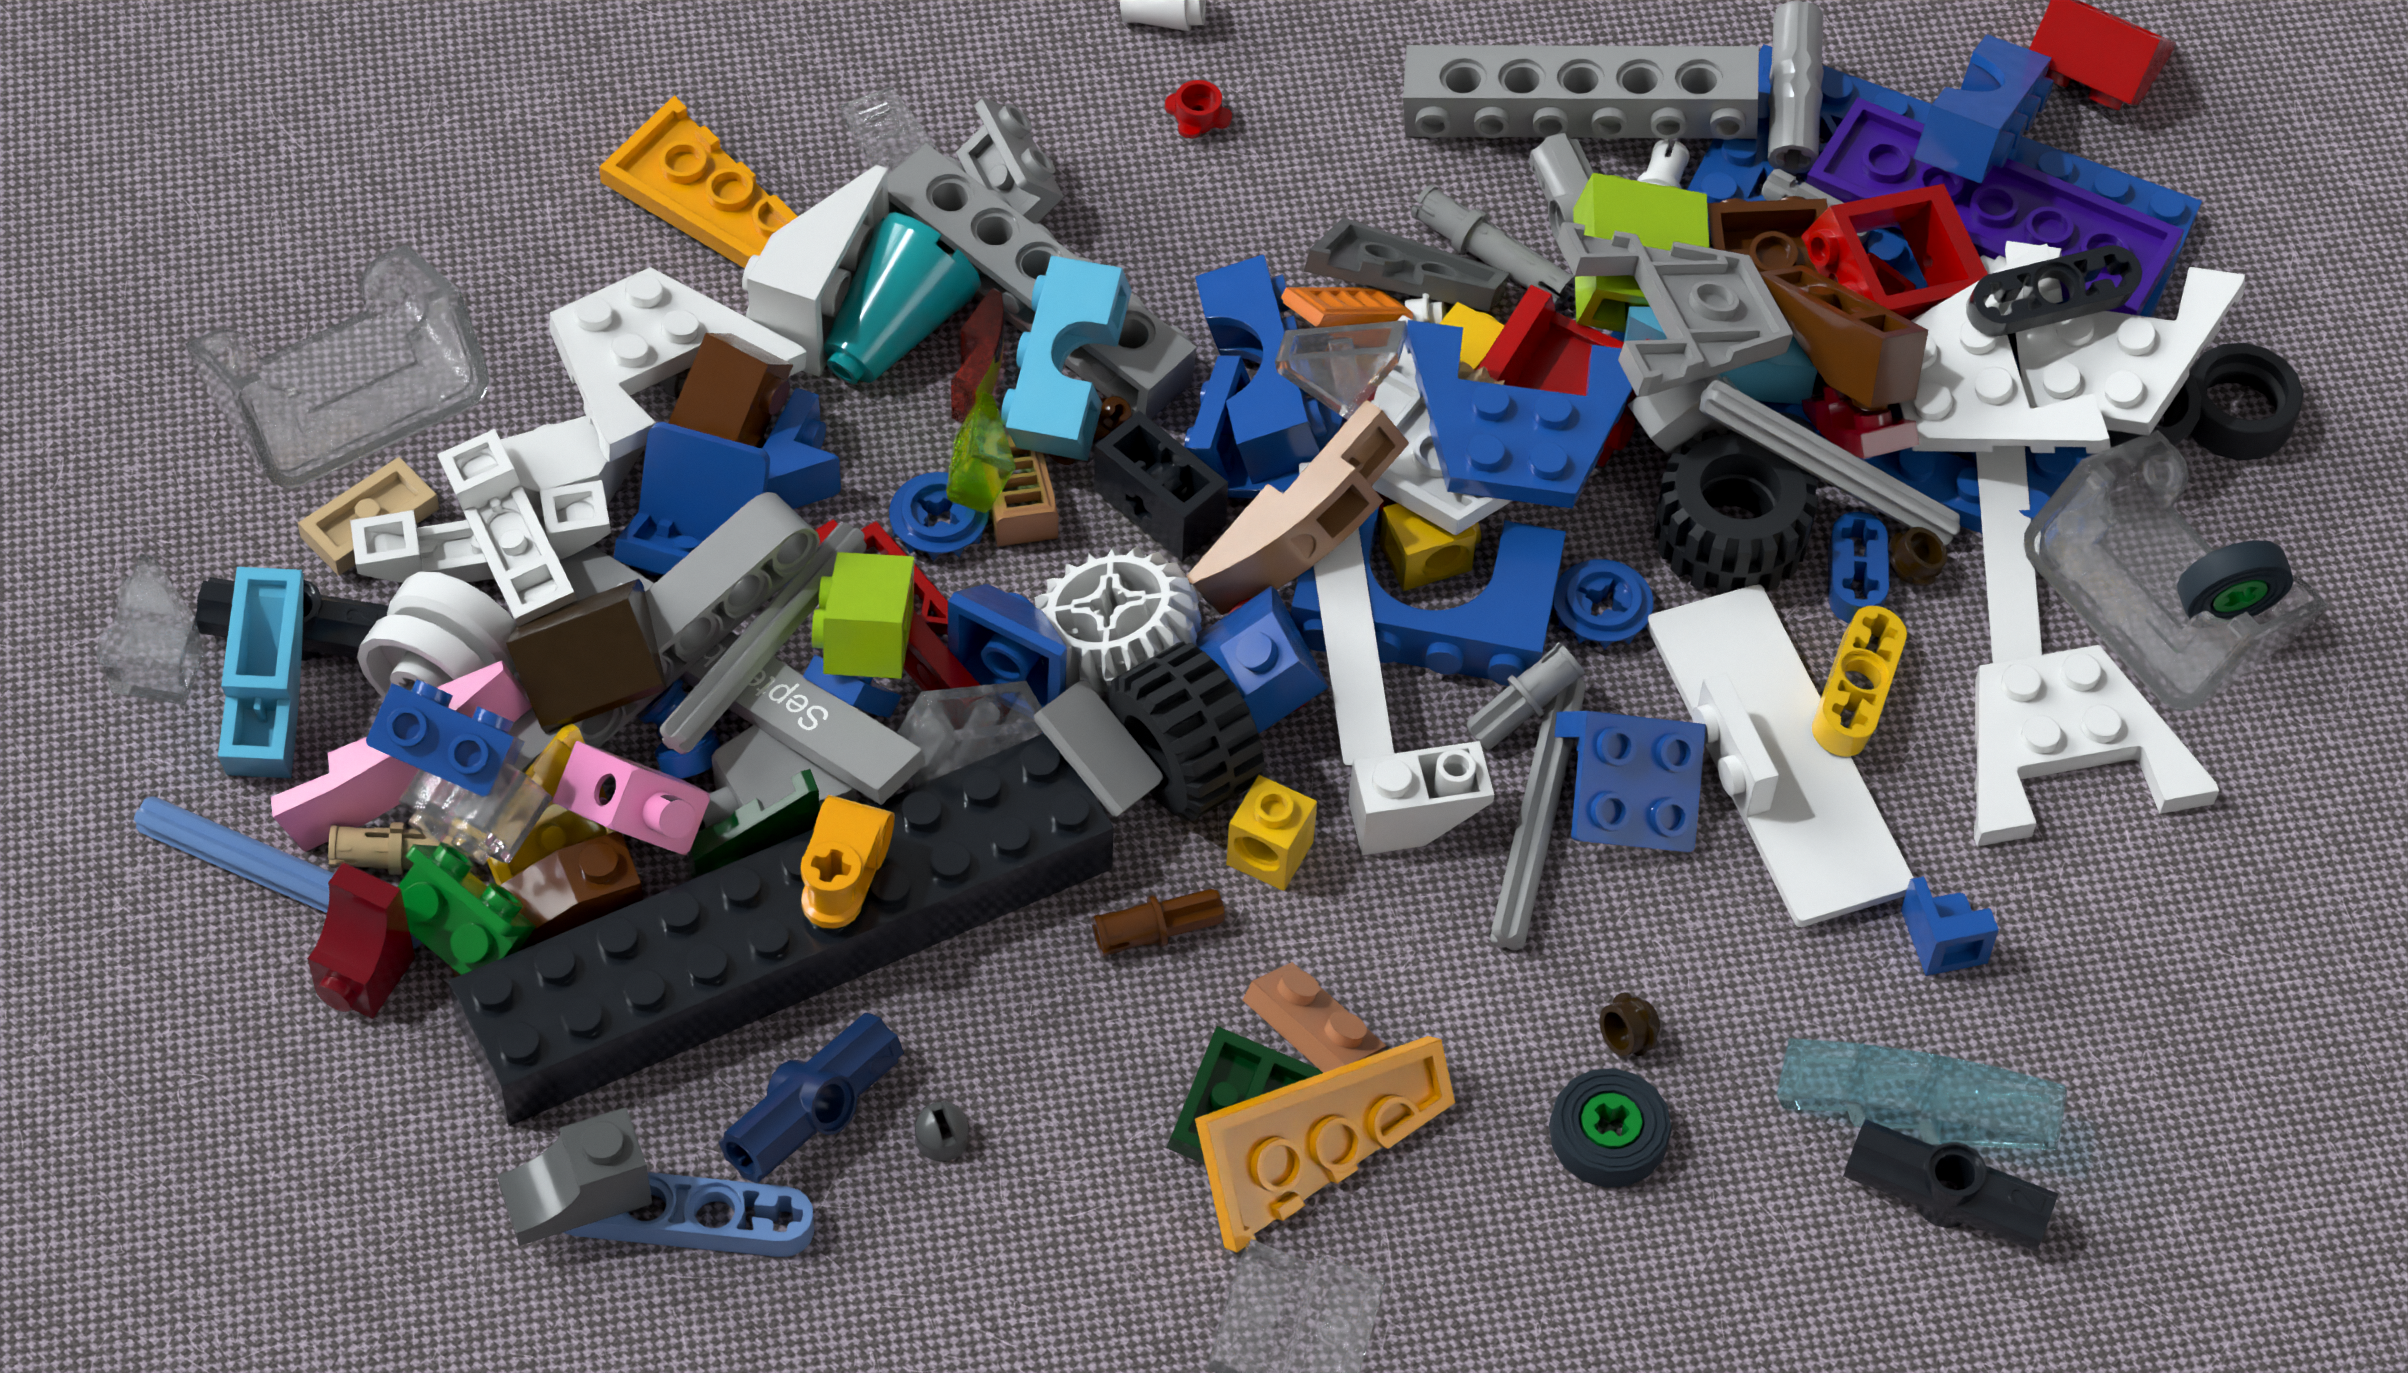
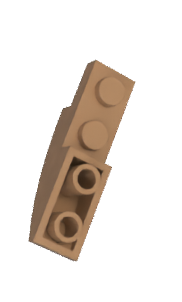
(1294, 530)

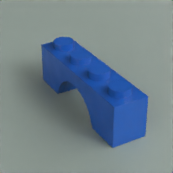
(1986, 118)
(1271, 414)

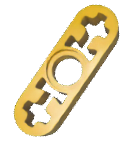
(1842, 694)

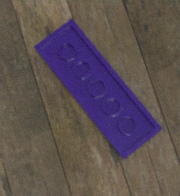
(2015, 203)

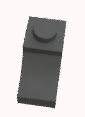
(579, 1180)

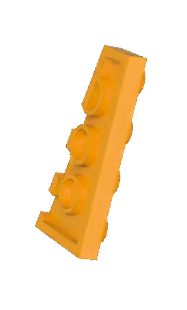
(695, 185)

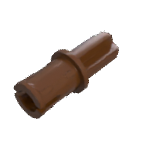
(1156, 921)

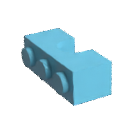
(1073, 308)

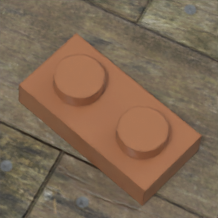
(1311, 1018)

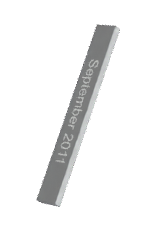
(784, 702)

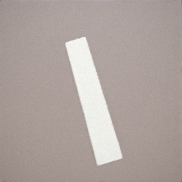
(2007, 569)
(1352, 651)

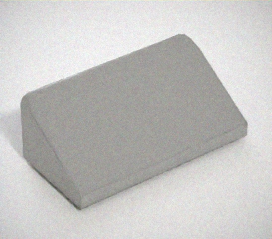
(1099, 748)

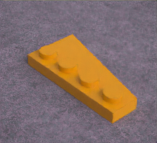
(1315, 1132)

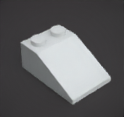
(811, 263)

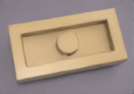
(384, 492)

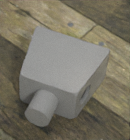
(761, 768)

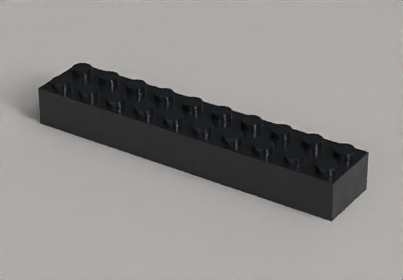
(741, 947)

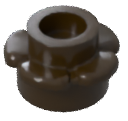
(1917, 556)
(1629, 1025)

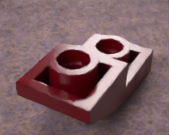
(1856, 429)

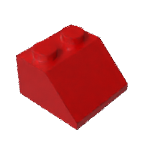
(2100, 52)

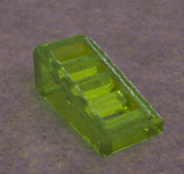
(980, 458)

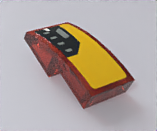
(980, 355)

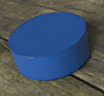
(688, 764)

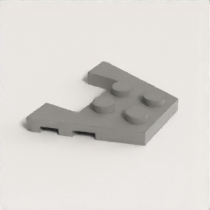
(1703, 298)

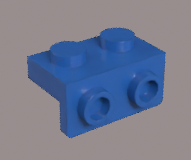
(442, 741)

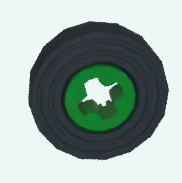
(2236, 580)
(1606, 1157)

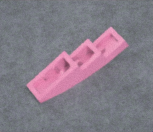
(369, 782)

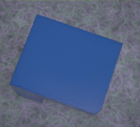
(1946, 929)

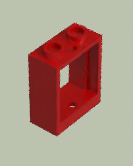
(1931, 231)

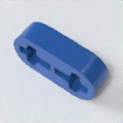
(1844, 566)

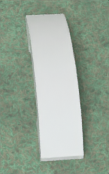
(506, 528)
(395, 548)

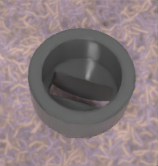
(928, 1135)

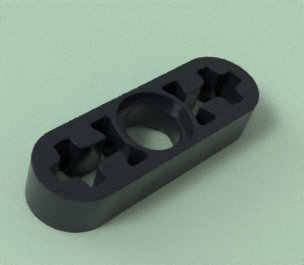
(2034, 309)

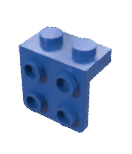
(1214, 438)
(687, 493)

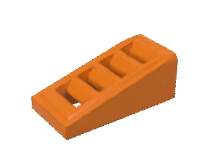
(1343, 305)

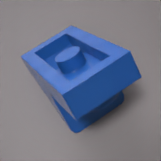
(798, 466)

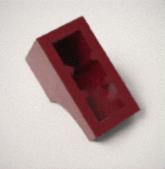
(362, 943)

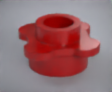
(1198, 108)

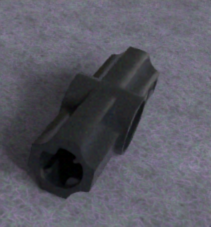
(329, 622)
(1913, 1171)

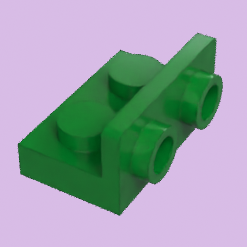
(458, 912)

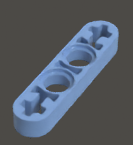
(681, 1229)

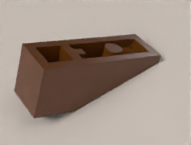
(1850, 338)
(575, 886)

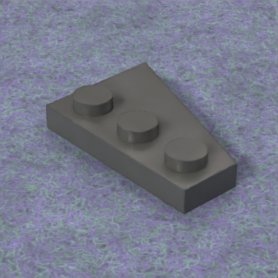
(1402, 265)

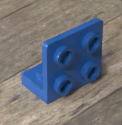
(1635, 779)

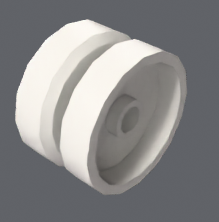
(435, 634)

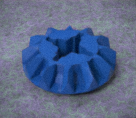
(928, 495)
(1589, 584)

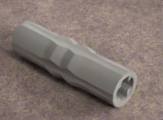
(1795, 87)

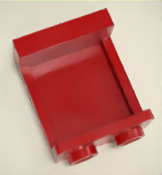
(1552, 354)

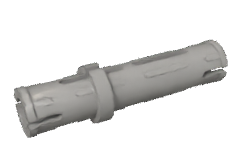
(1474, 234)

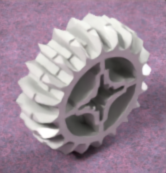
(1119, 613)

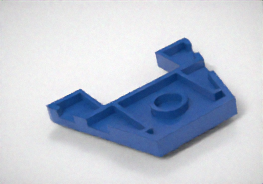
(1511, 437)

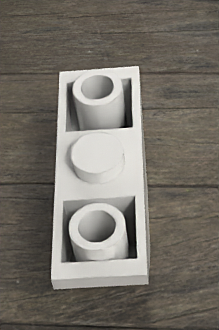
(565, 456)

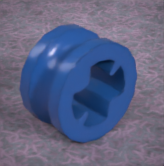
(663, 705)

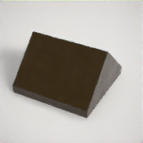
(588, 656)

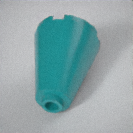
(896, 298)

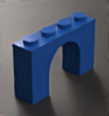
(1486, 638)

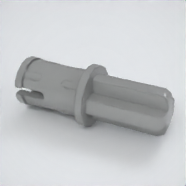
(1525, 696)

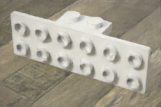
(1794, 796)

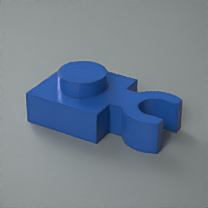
(854, 690)

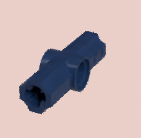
(811, 1097)

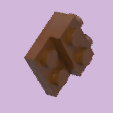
(1765, 229)

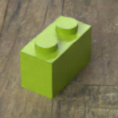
(865, 615)

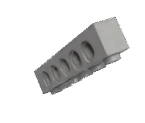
(1581, 91)
(1010, 257)

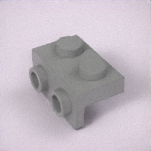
(1009, 162)

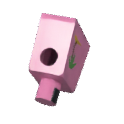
(644, 802)

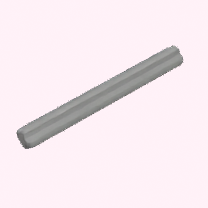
(1827, 461)
(756, 644)
(1535, 824)

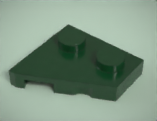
(756, 828)
(1230, 1074)

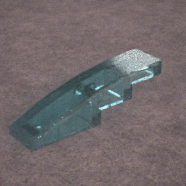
(1924, 1092)

